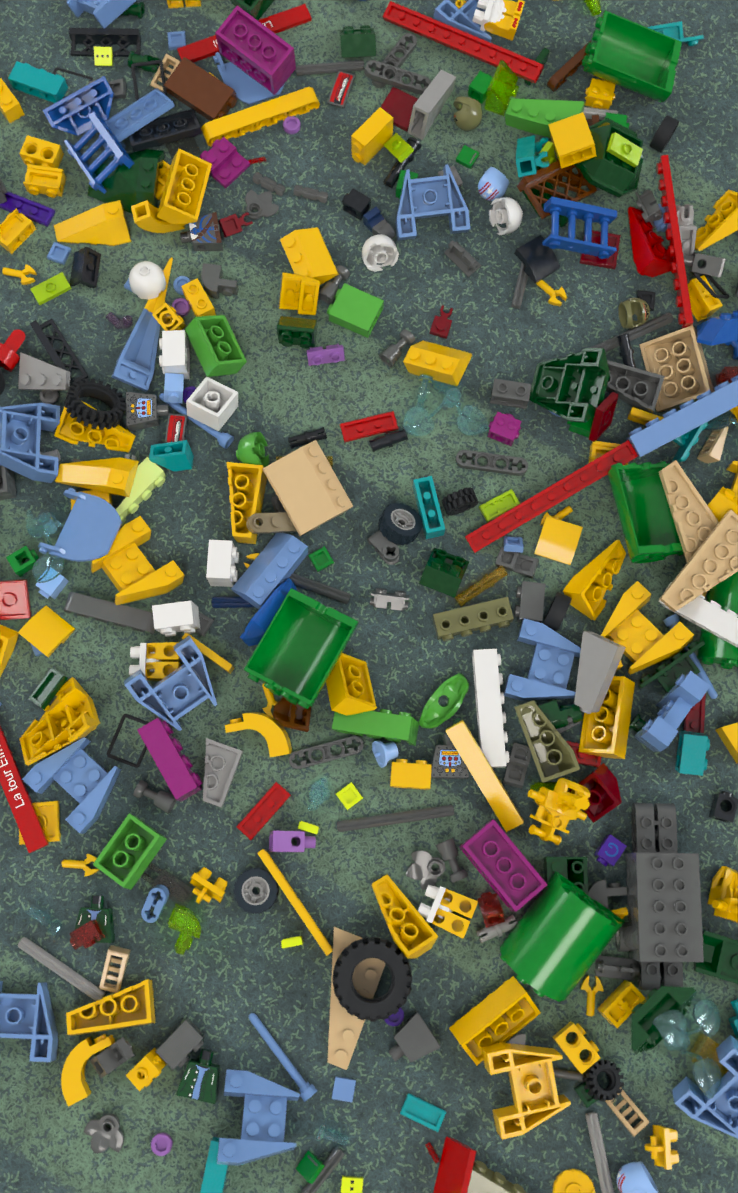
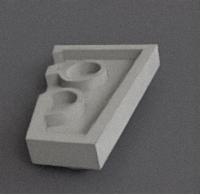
(39, 375)
(220, 769)

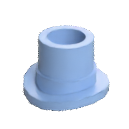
(384, 752)

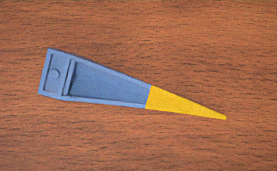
(138, 356)

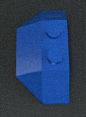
(73, 111)
(718, 329)
(261, 620)

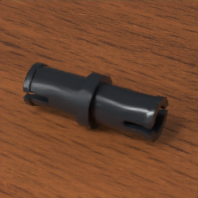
(626, 350)
(307, 437)
(388, 440)

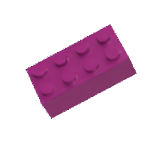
(169, 759)

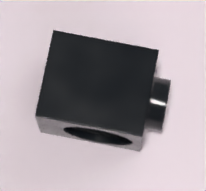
(356, 204)
(716, 811)

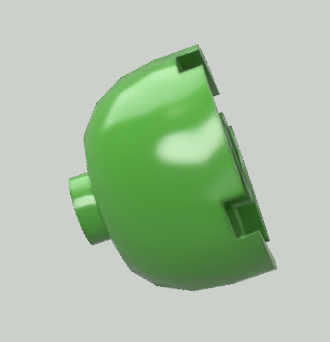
(252, 449)

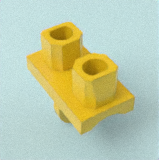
(204, 887)
(661, 1146)

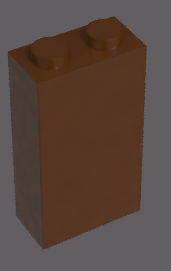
(200, 90)

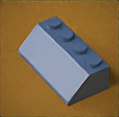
(270, 569)

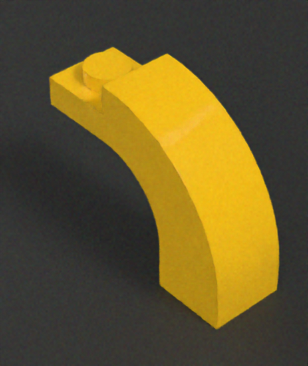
(145, 217)
(273, 732)
(73, 1073)

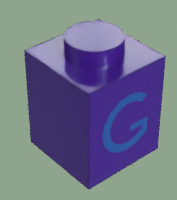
(609, 851)

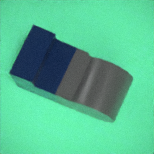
(377, 224)

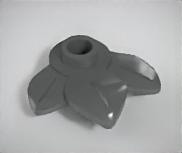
(260, 202)
(422, 869)
(103, 1136)

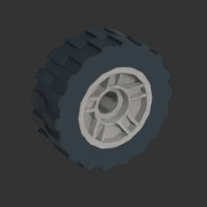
(400, 524)
(244, 886)

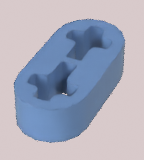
(152, 902)

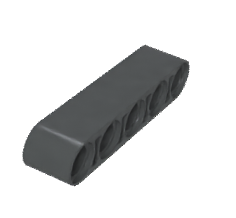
(109, 611)

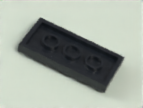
(166, 130)

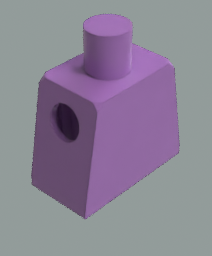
(281, 841)

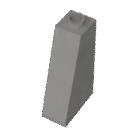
(430, 104)
(596, 670)

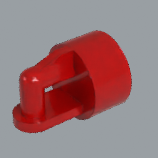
(8, 350)

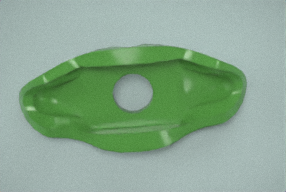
(454, 690)

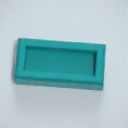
(423, 1112)

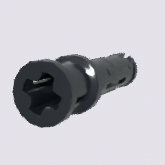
(394, 173)

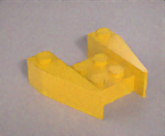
(130, 568)
(642, 640)
(531, 1086)

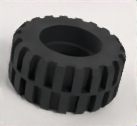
(400, 986)

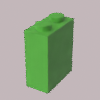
(355, 310)

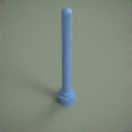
(224, 439)
(671, 622)
(306, 1090)

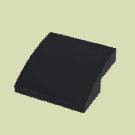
(538, 259)

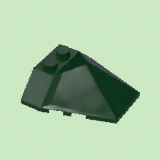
(133, 183)
(572, 384)
(659, 1000)

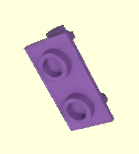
(319, 356)

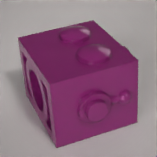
(504, 428)

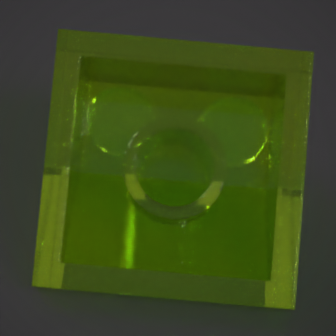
(501, 89)

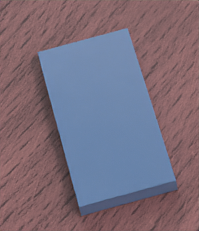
(139, 114)

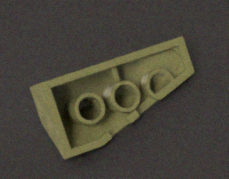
(547, 746)

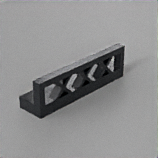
(106, 38)
(38, 329)

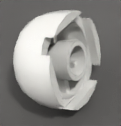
(506, 211)
(379, 250)
(147, 280)

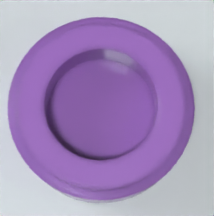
(291, 125)
(181, 306)
(161, 1144)

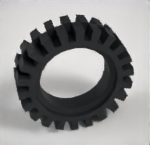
(89, 415)

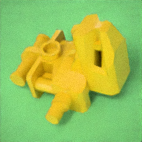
(558, 808)
(724, 894)

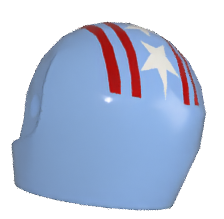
(492, 184)
(635, 1179)

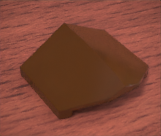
(292, 715)

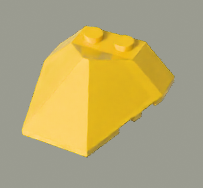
(64, 722)

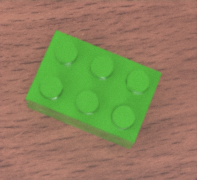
(215, 345)
(129, 851)

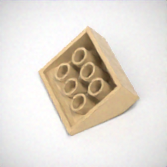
(682, 364)
(307, 487)

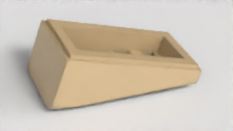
(166, 61)
(713, 446)
(120, 952)
(644, 1121)

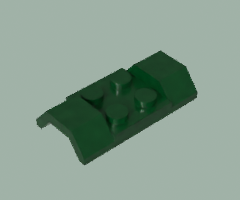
(719, 957)

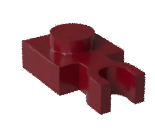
(232, 225)
(441, 325)

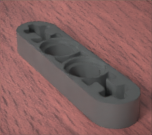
(395, 61)
(398, 73)
(491, 459)
(325, 749)

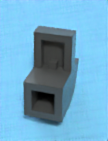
(214, 284)
(599, 891)
(112, 1057)

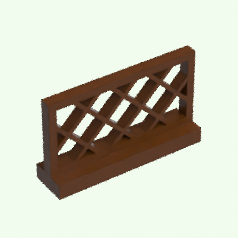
(546, 175)

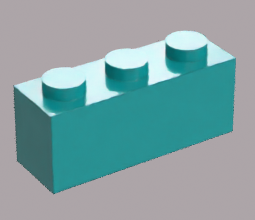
(38, 82)
(428, 507)

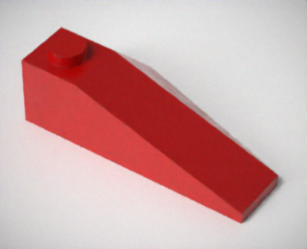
(647, 247)

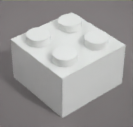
(175, 353)
(212, 403)
(221, 563)
(176, 618)

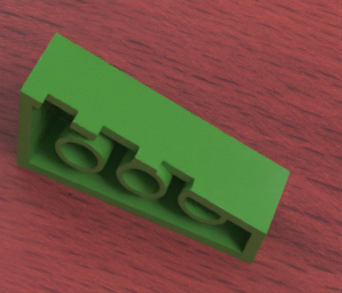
(536, 114)
(378, 725)

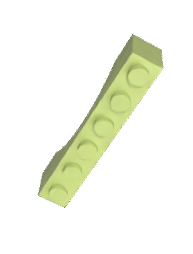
(146, 479)

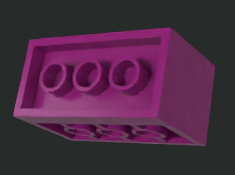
(256, 50)
(502, 866)

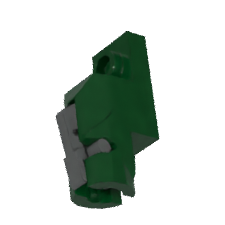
(563, 717)

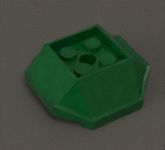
(607, 170)

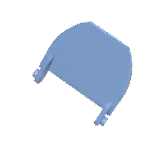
(245, 87)
(87, 531)

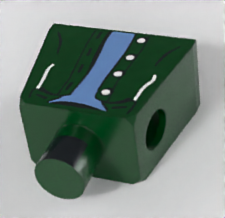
(102, 915)
(200, 1079)

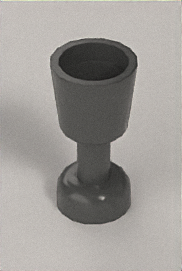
(330, 288)
(393, 352)
(161, 799)
(448, 852)

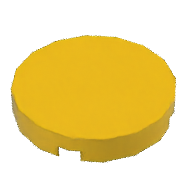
(571, 1181)

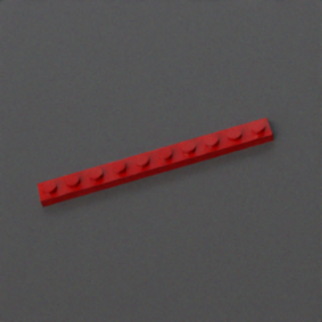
(461, 41)
(675, 248)
(550, 497)

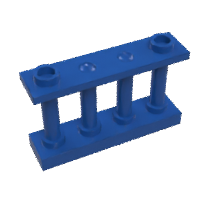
(113, 147)
(587, 213)

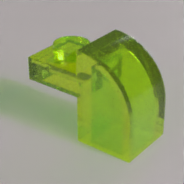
(187, 923)

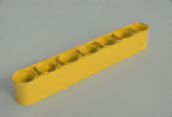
(260, 115)

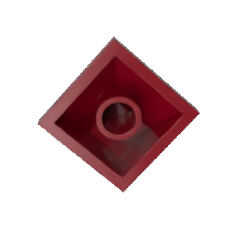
(603, 792)

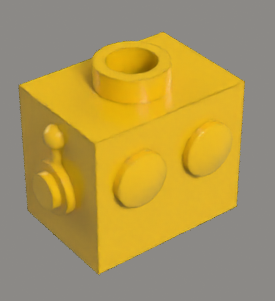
(600, 94)
(166, 313)
(146, 1070)

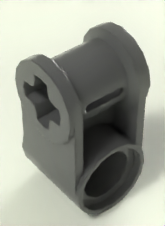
(383, 546)

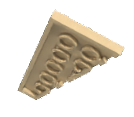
(689, 511)
(708, 566)
(343, 1027)

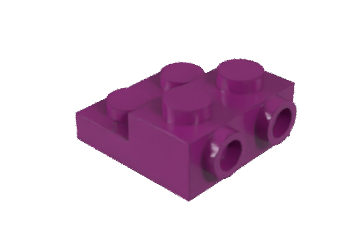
(225, 161)

